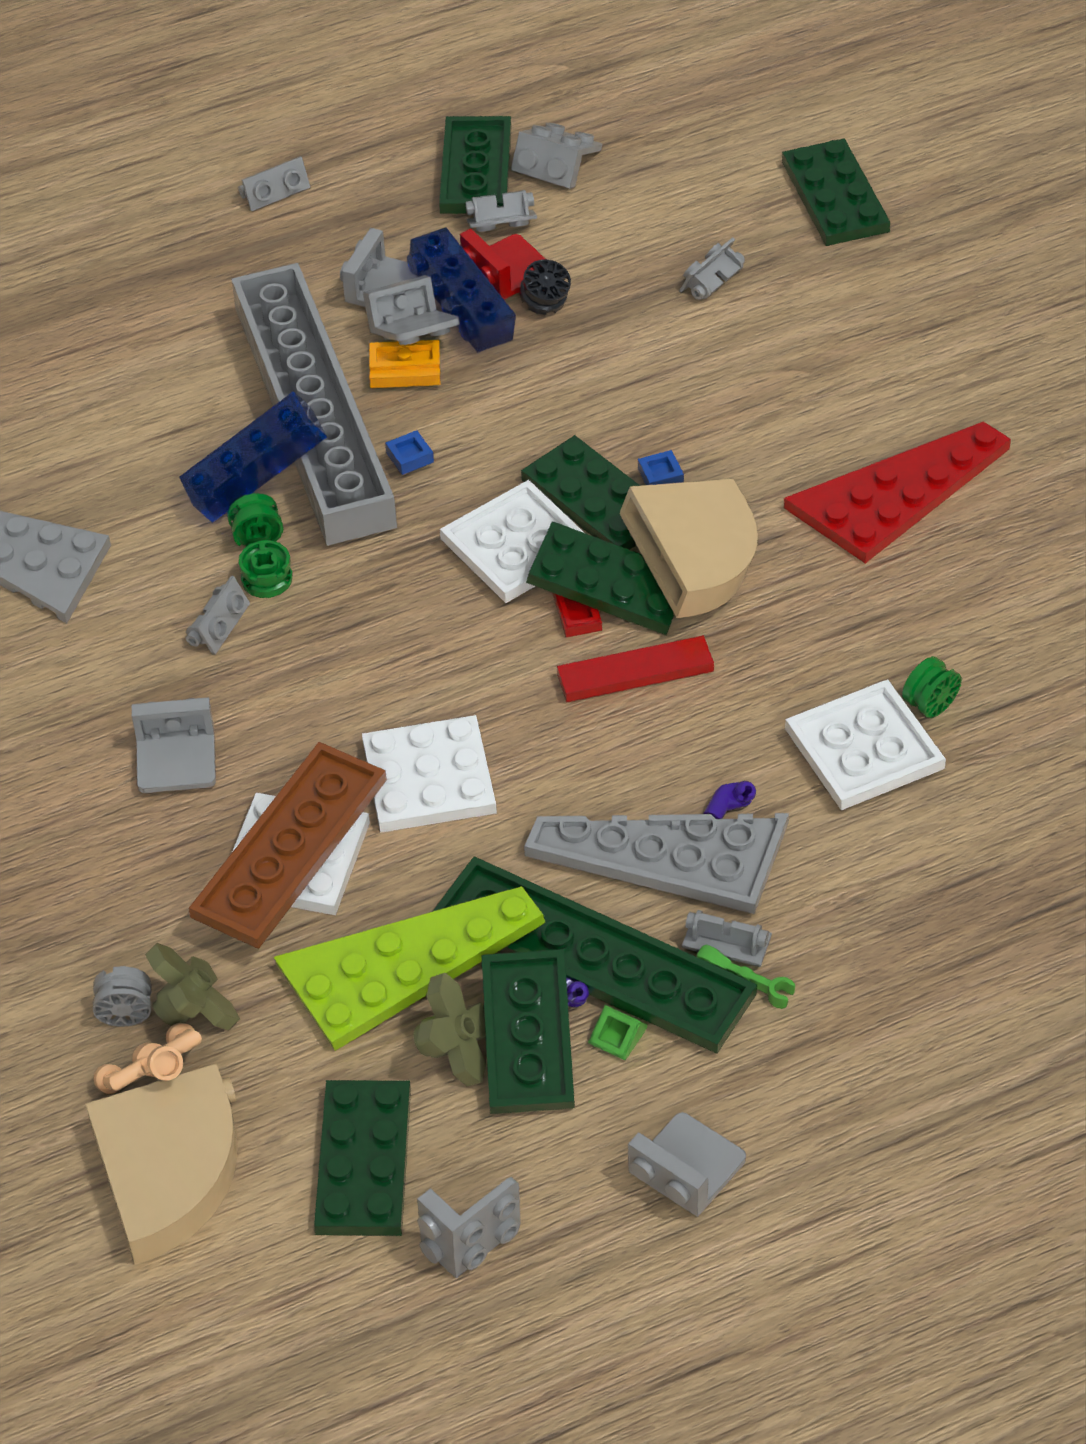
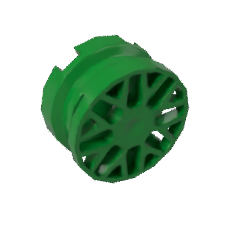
(254, 519)
(265, 569)
(930, 686)

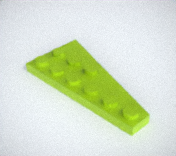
(381, 971)

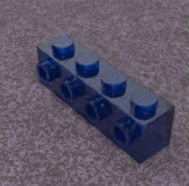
(462, 289)
(253, 456)

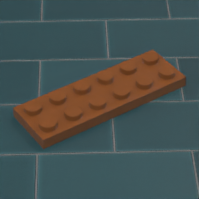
(287, 845)

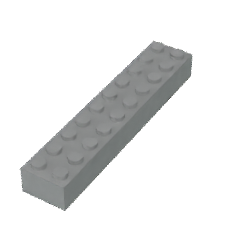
(297, 356)

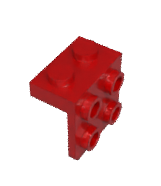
(502, 261)

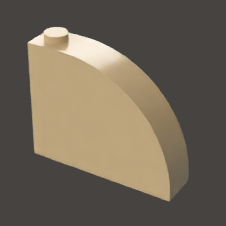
(693, 540)
(167, 1156)

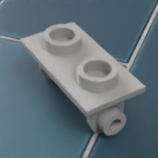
(275, 183)
(514, 210)
(719, 260)
(220, 616)
(734, 940)

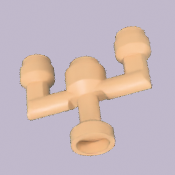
(150, 1060)

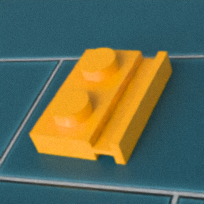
(404, 364)

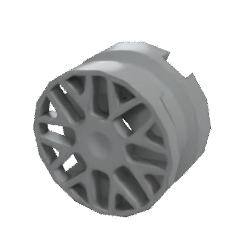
(122, 994)

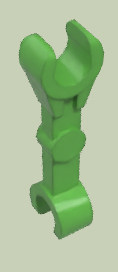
(765, 985)

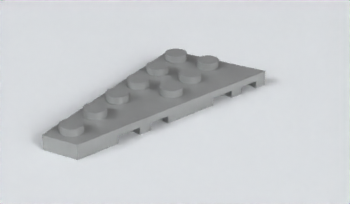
(49, 561)
(678, 854)

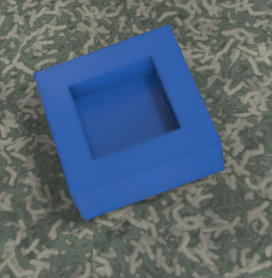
(409, 452)
(660, 469)

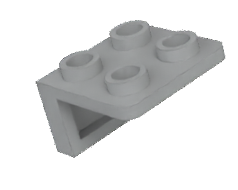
(552, 153)
(371, 268)
(406, 311)
(174, 745)
(685, 1162)
(465, 1239)

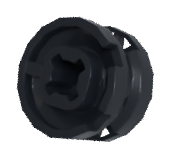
(547, 276)

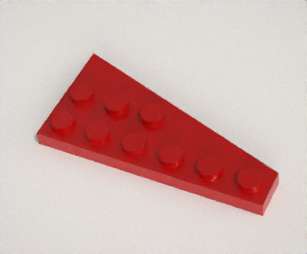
(887, 498)

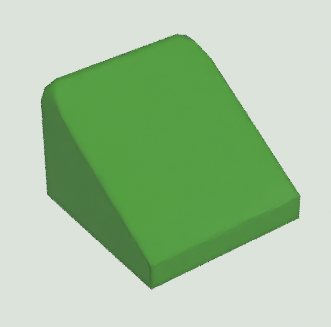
(617, 1032)

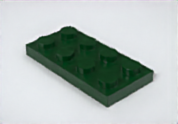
(474, 160)
(835, 192)
(584, 489)
(600, 577)
(527, 1031)
(363, 1158)

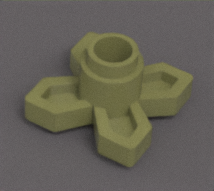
(188, 990)
(453, 1030)

